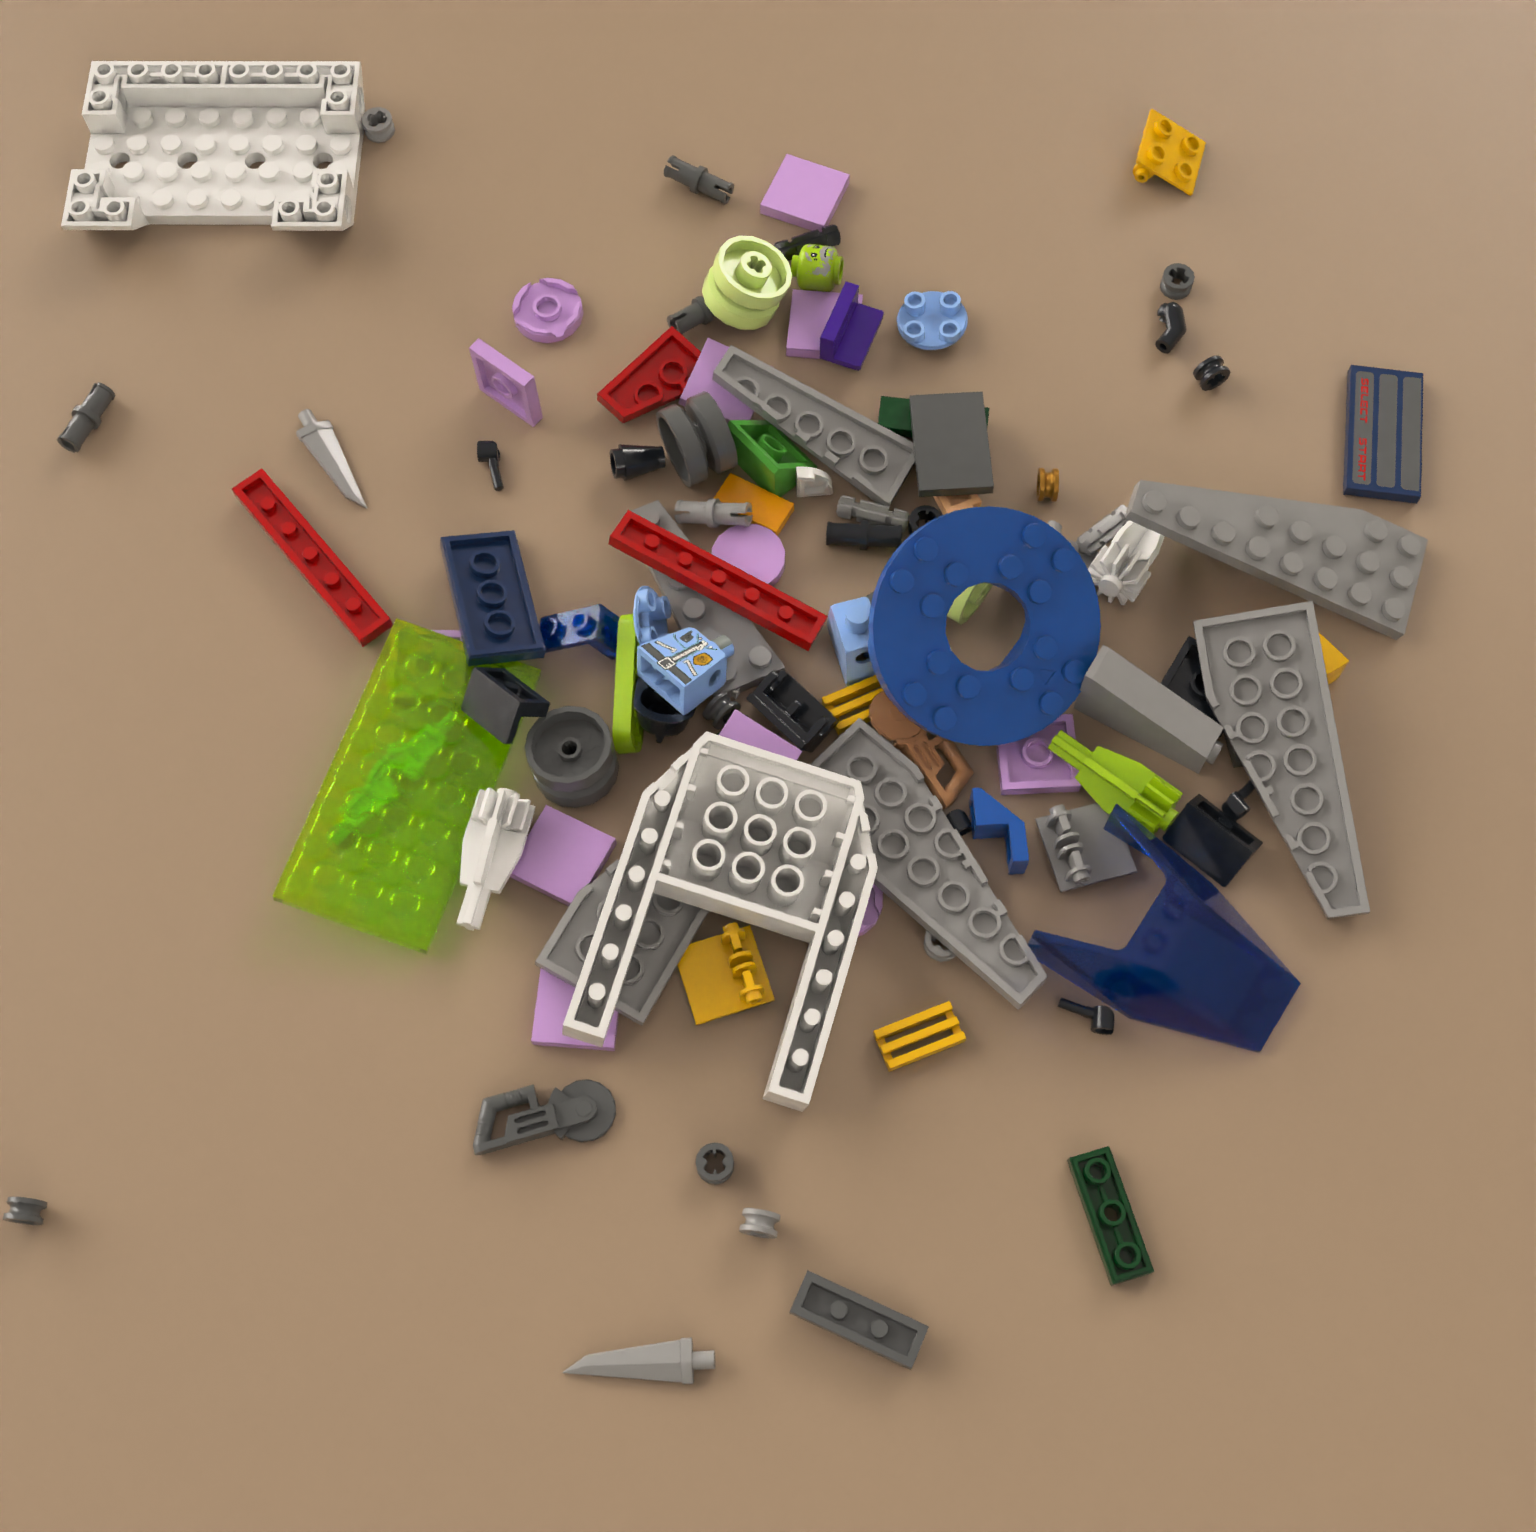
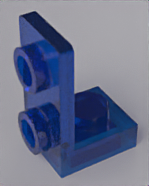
(579, 627)

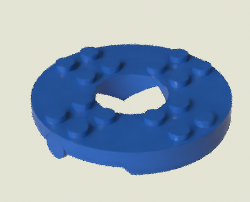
(1042, 668)

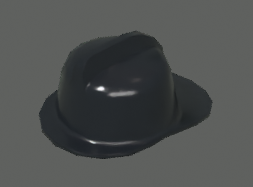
(656, 714)

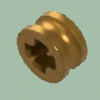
(1047, 484)

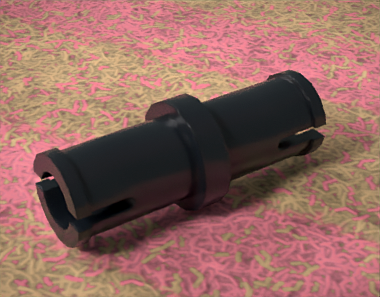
(863, 535)

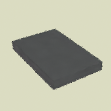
(951, 444)

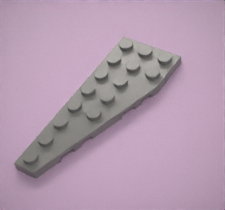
(1276, 708)

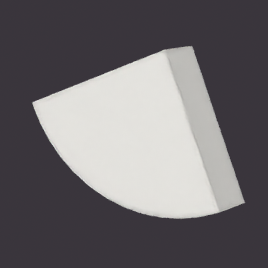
(812, 482)

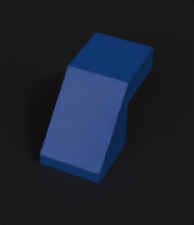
(994, 820)

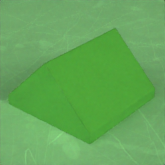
(767, 455)

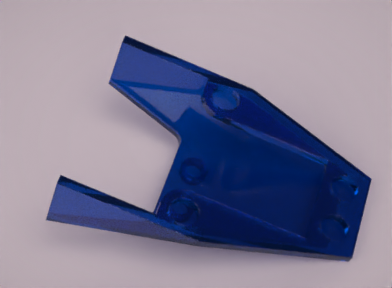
(1188, 962)

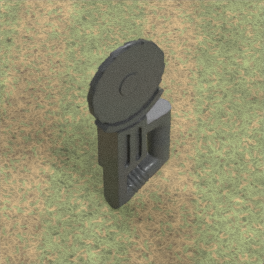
(579, 1112)

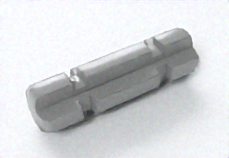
(875, 513)
(1102, 531)

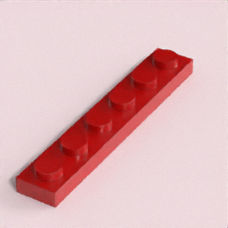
(312, 557)
(717, 580)

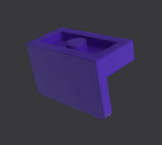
(849, 330)

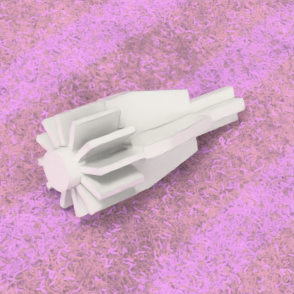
(1125, 564)
(491, 849)

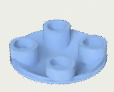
(932, 319)
(650, 615)

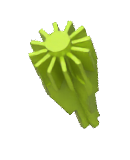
(1120, 781)

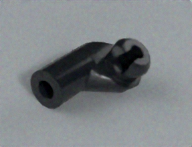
(1173, 316)

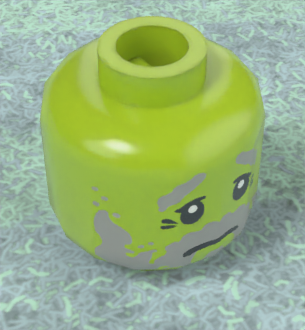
(817, 268)

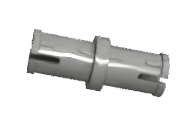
(713, 513)

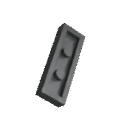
(859, 1320)

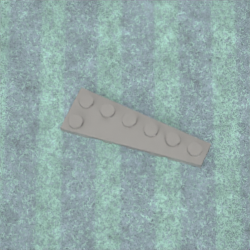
(842, 439)
(752, 654)

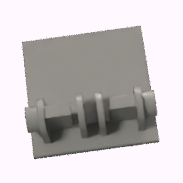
(1081, 848)

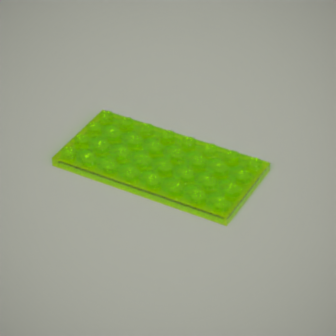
(398, 795)

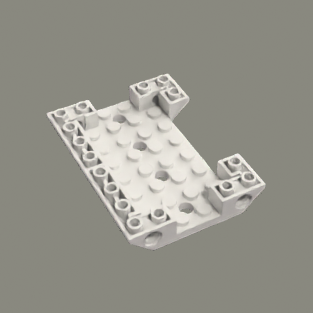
(225, 122)

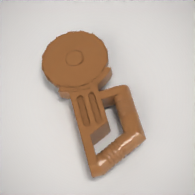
(917, 747)

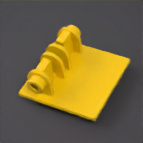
(1168, 153)
(724, 974)

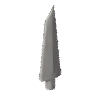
(325, 448)
(659, 1362)

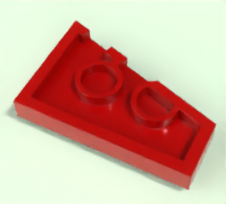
(652, 378)

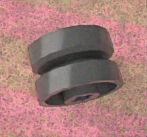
(697, 438)
(572, 756)

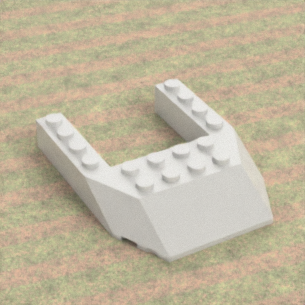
(752, 844)

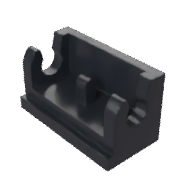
(793, 710)

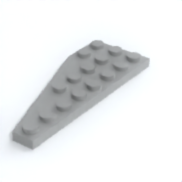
(1307, 548)
(929, 865)
(661, 944)

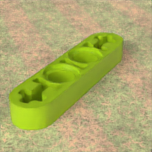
(626, 729)

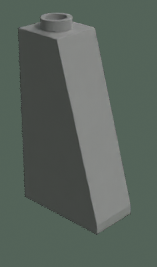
(1147, 711)

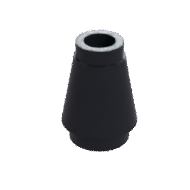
(636, 460)

